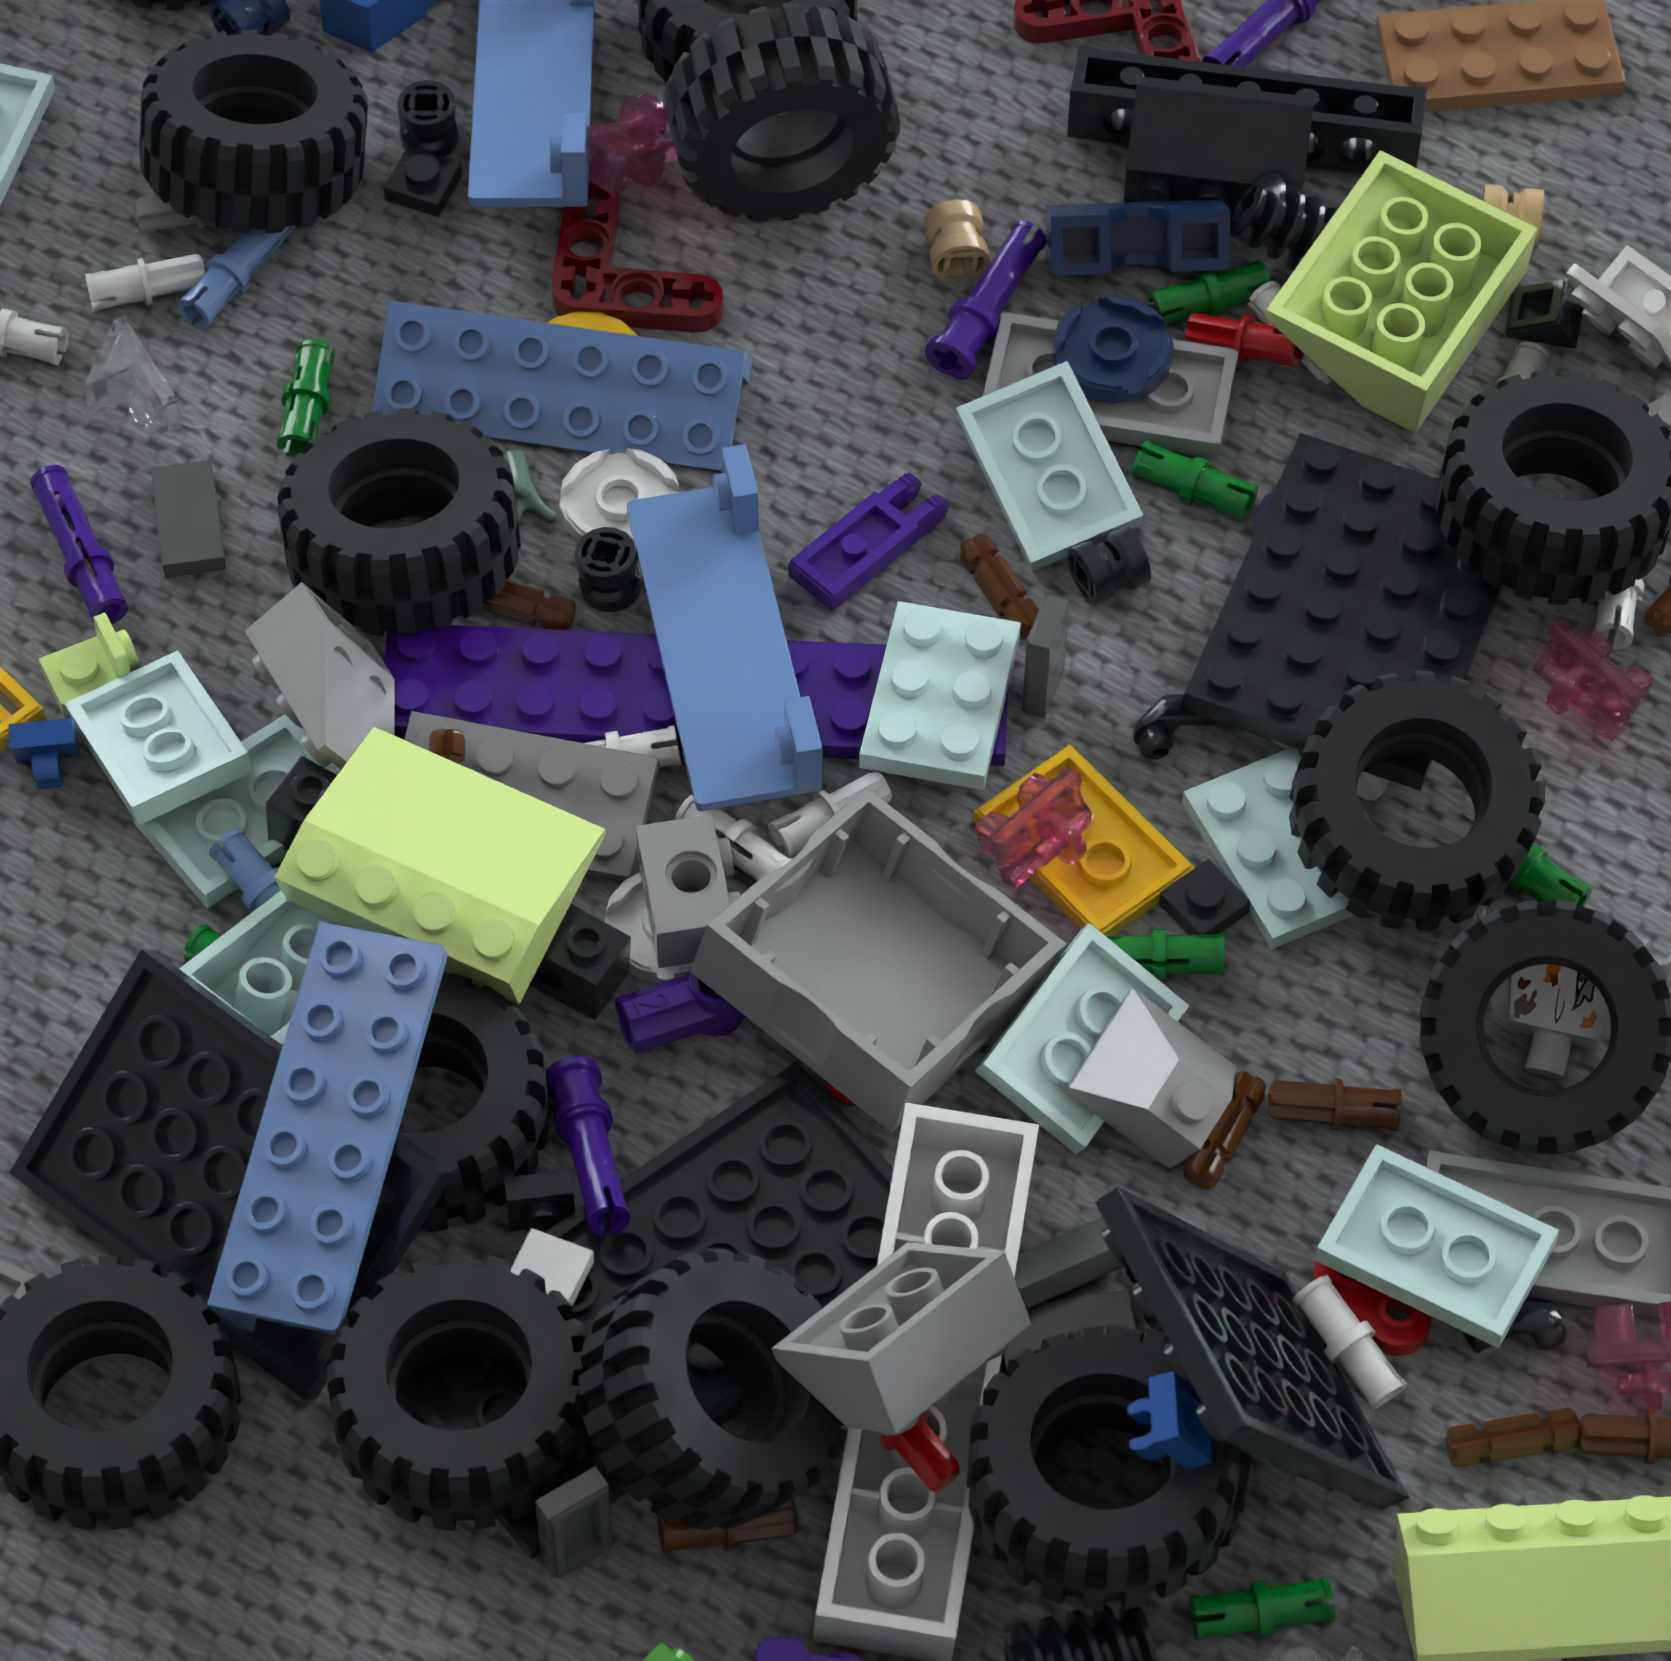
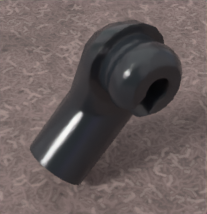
(1157, 725)
(1538, 1320)

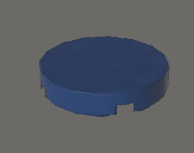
(1114, 348)

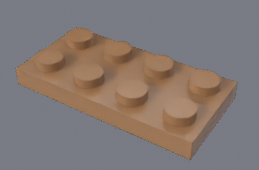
(1503, 53)

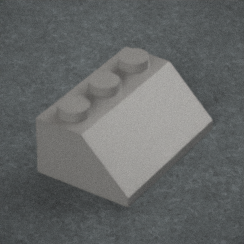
(906, 1334)

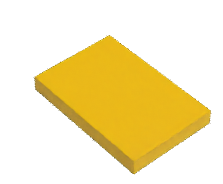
(1124, 857)

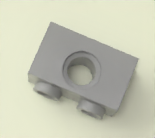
(680, 857)

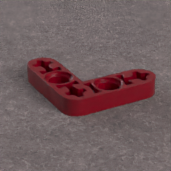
(1122, 16)
(609, 285)

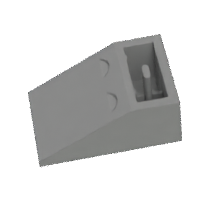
(326, 675)

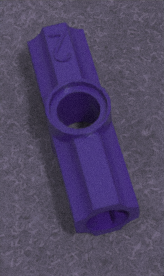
(673, 1013)

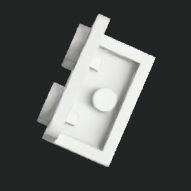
(1632, 299)

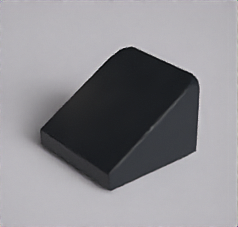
(1545, 314)

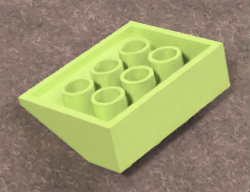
(1402, 288)
(441, 860)

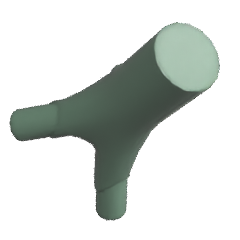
(525, 493)

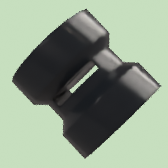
(428, 117)
(1109, 565)
(608, 569)

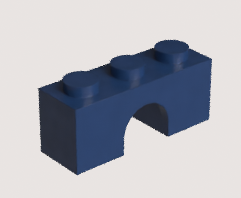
(1162, 233)

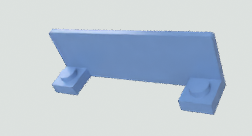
(532, 104)
(562, 383)
(724, 642)
(327, 1130)

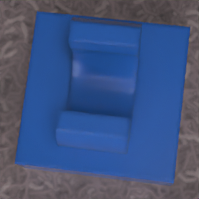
(44, 745)
(1173, 1422)

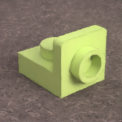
(88, 663)

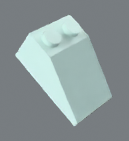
(260, 963)

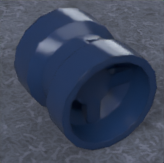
(258, 15)

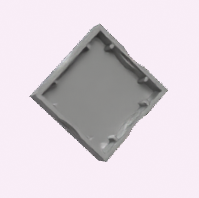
(876, 958)

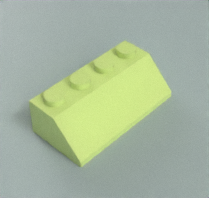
(1536, 1580)

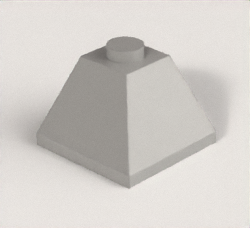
(1154, 1081)

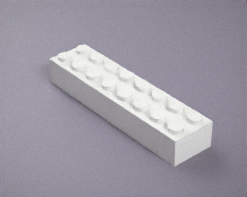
(894, 1544)

